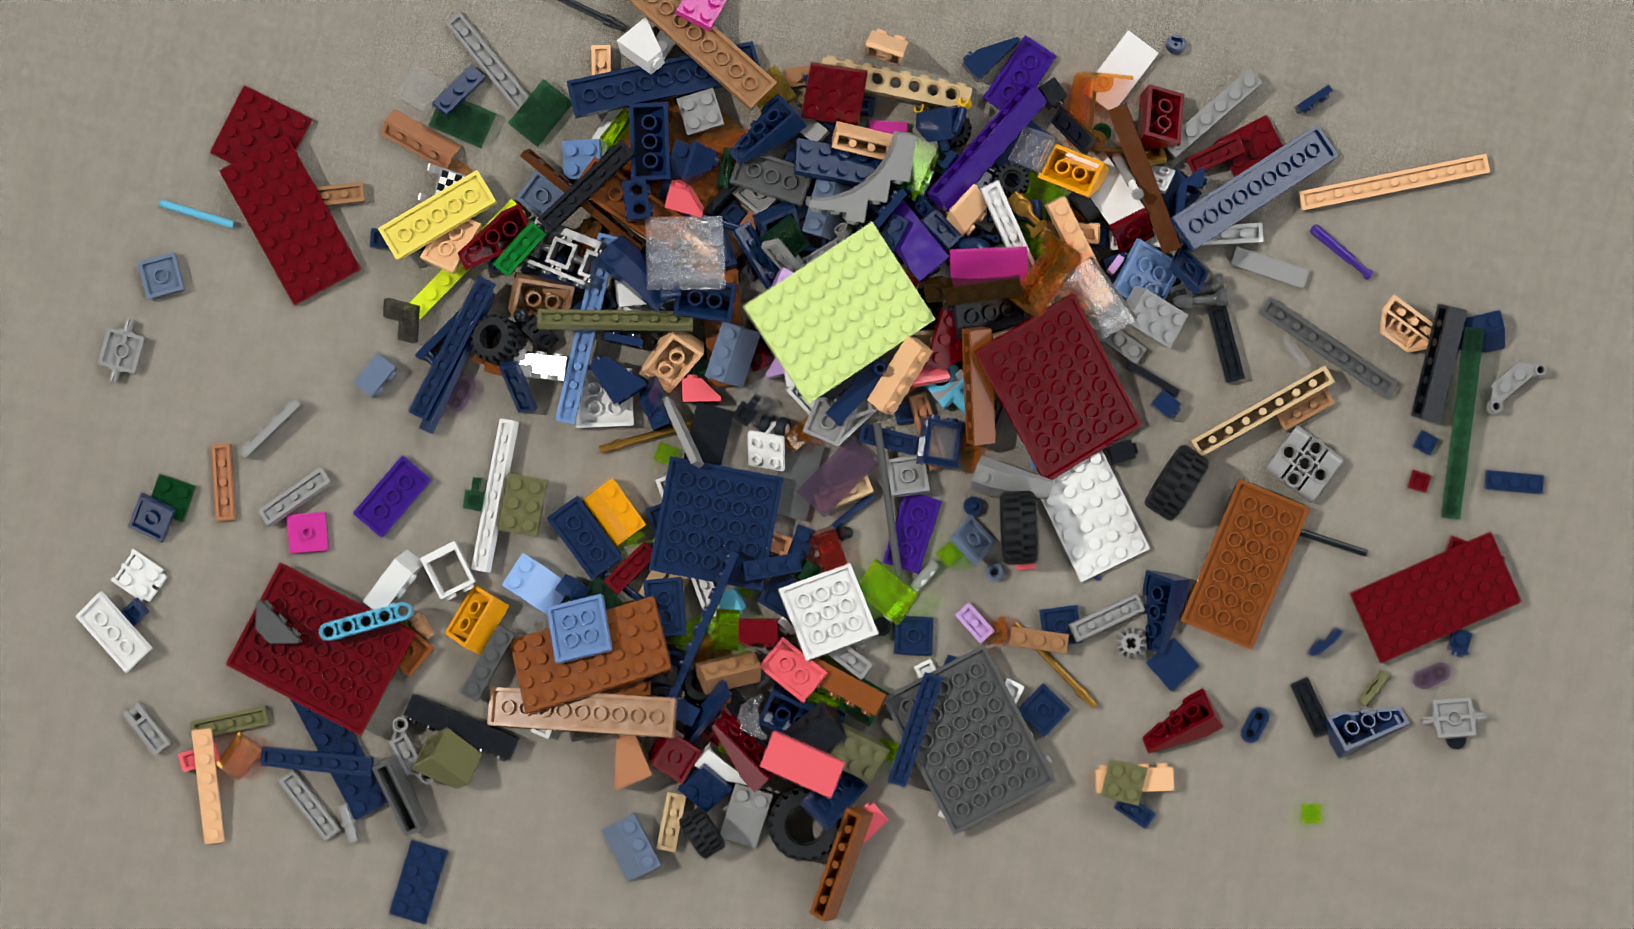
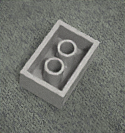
(1155, 317)

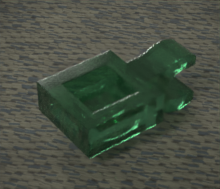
(474, 498)

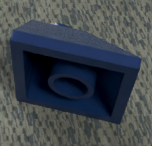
(700, 162)

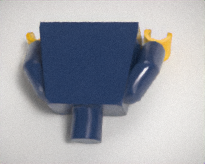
(941, 123)

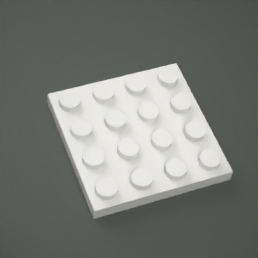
(828, 612)

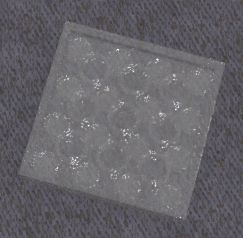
(685, 252)
(1098, 298)

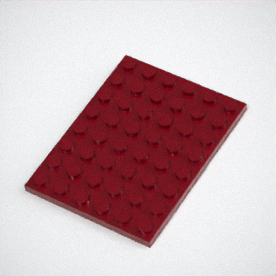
(1058, 387)
(331, 678)

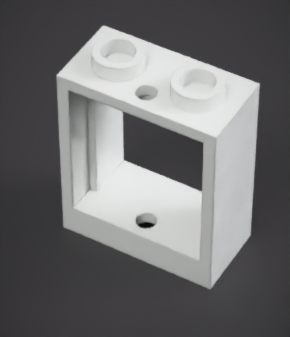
(427, 559)

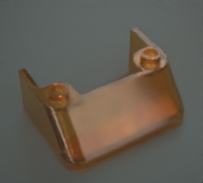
(1083, 100)

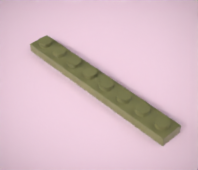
(613, 320)

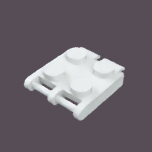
(140, 576)

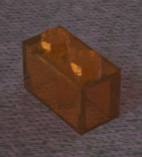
(239, 756)

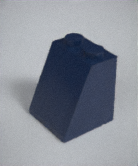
(616, 380)

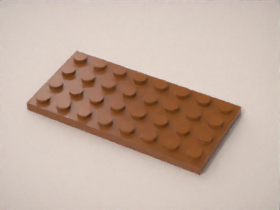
(1245, 564)
(636, 655)

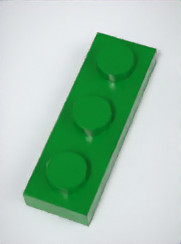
(519, 248)

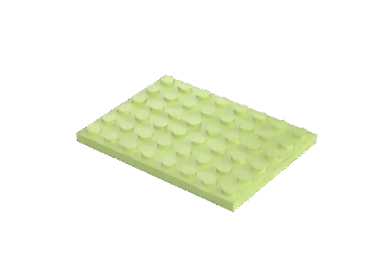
(839, 313)

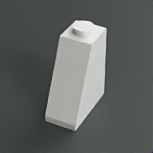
(642, 47)

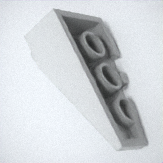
(995, 478)

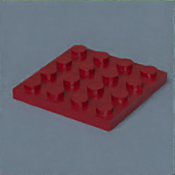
(255, 123)

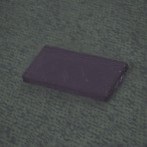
(837, 477)

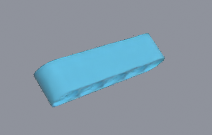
(358, 627)

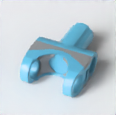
(951, 392)

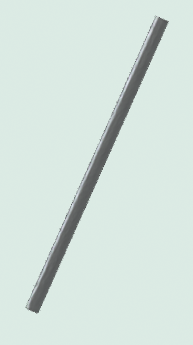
(887, 499)

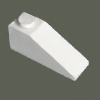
(719, 763)

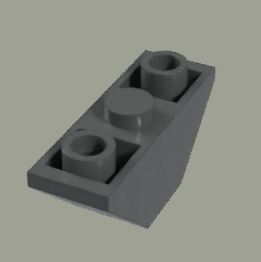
(274, 626)

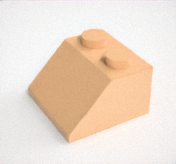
(968, 211)

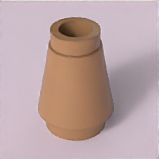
(421, 625)

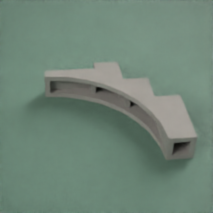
(894, 167)

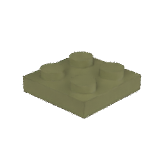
(1124, 782)

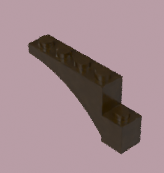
(970, 290)

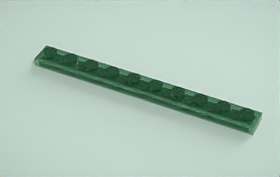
(1462, 423)

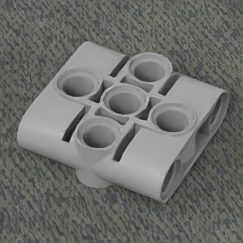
(1327, 464)

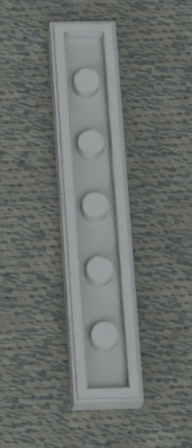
(487, 60)

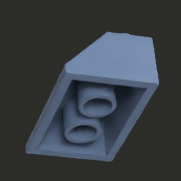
(823, 223)
(732, 354)
(631, 846)

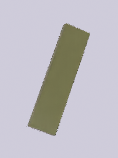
(234, 721)

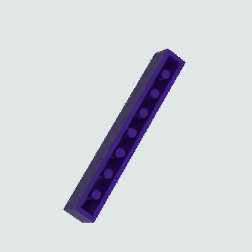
(987, 146)

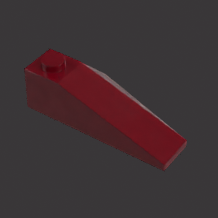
(494, 237)
(1189, 722)
(743, 752)

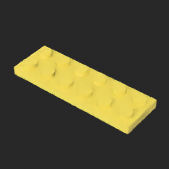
(437, 215)

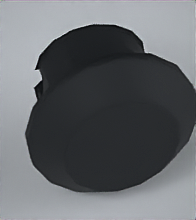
(844, 533)

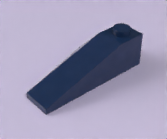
(1358, 729)

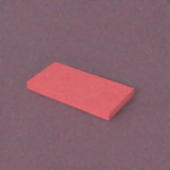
(802, 764)

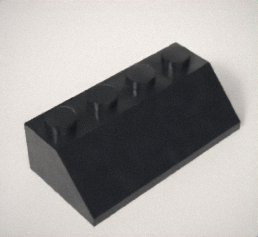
(818, 729)

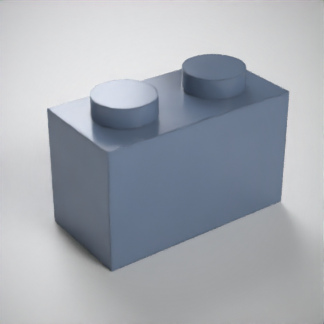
(376, 375)

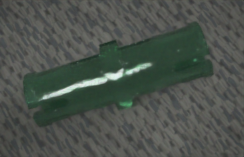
(723, 180)

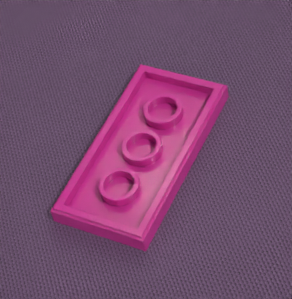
(989, 262)

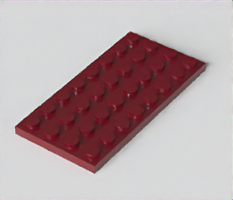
(290, 219)
(1435, 597)

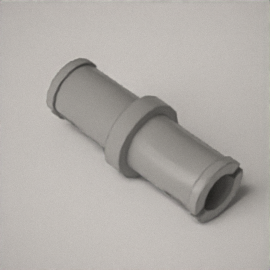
(348, 823)

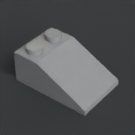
(746, 815)

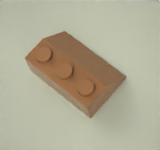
(736, 669)

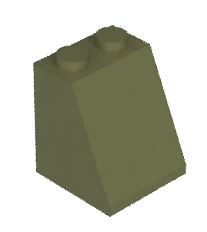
(448, 759)

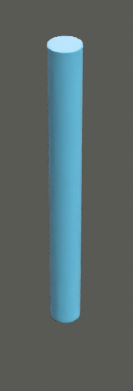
(196, 213)

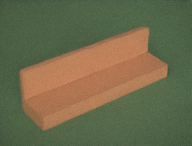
(419, 139)

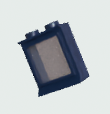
(939, 442)

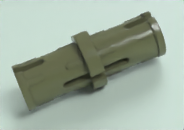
(1373, 688)

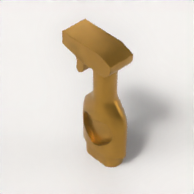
(1023, 207)

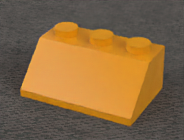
(1074, 171)
(614, 512)
(476, 619)

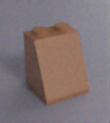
(630, 761)

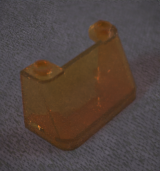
(1047, 274)

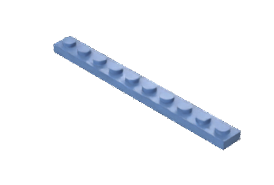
(583, 343)

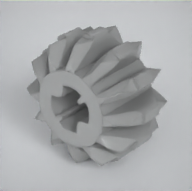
(1123, 644)

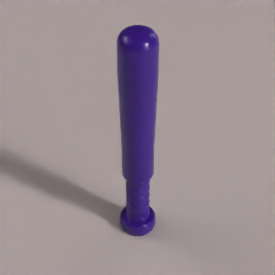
(1325, 238)

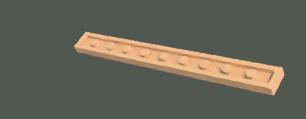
(1394, 182)

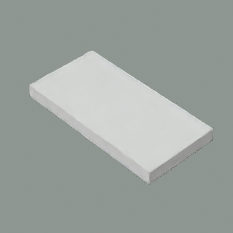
(1128, 58)
(1114, 196)
(113, 632)

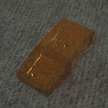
(970, 455)

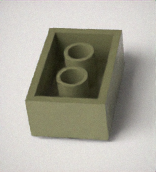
(523, 504)
(861, 753)

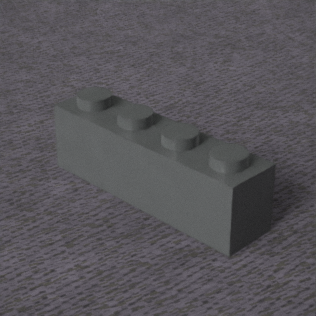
(488, 663)
(400, 795)

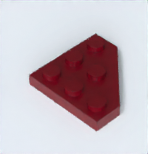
(945, 346)

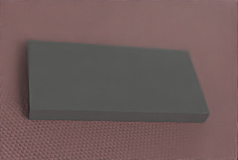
(771, 178)
(798, 469)

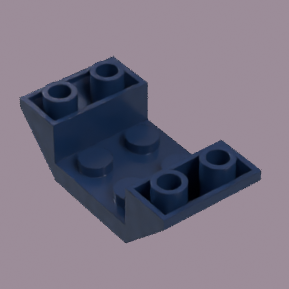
(1192, 185)

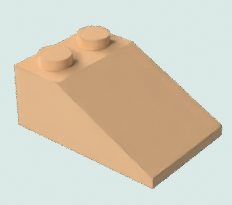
(886, 47)
(672, 358)

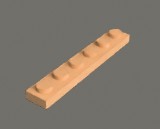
(208, 785)

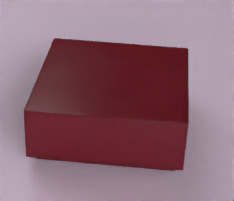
(1419, 481)

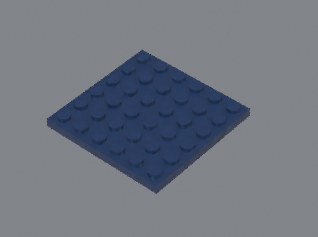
(712, 514)

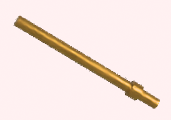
(618, 444)
(1081, 692)

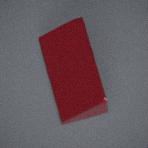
(762, 355)

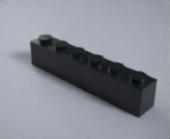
(1439, 362)
(468, 728)

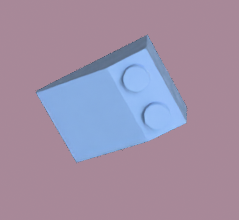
(533, 584)

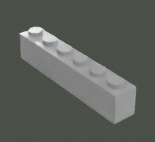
(1215, 111)

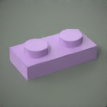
(974, 622)

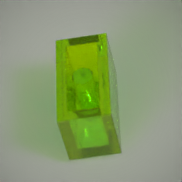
(726, 629)

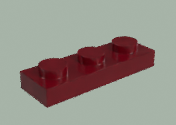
(1216, 154)
(629, 569)

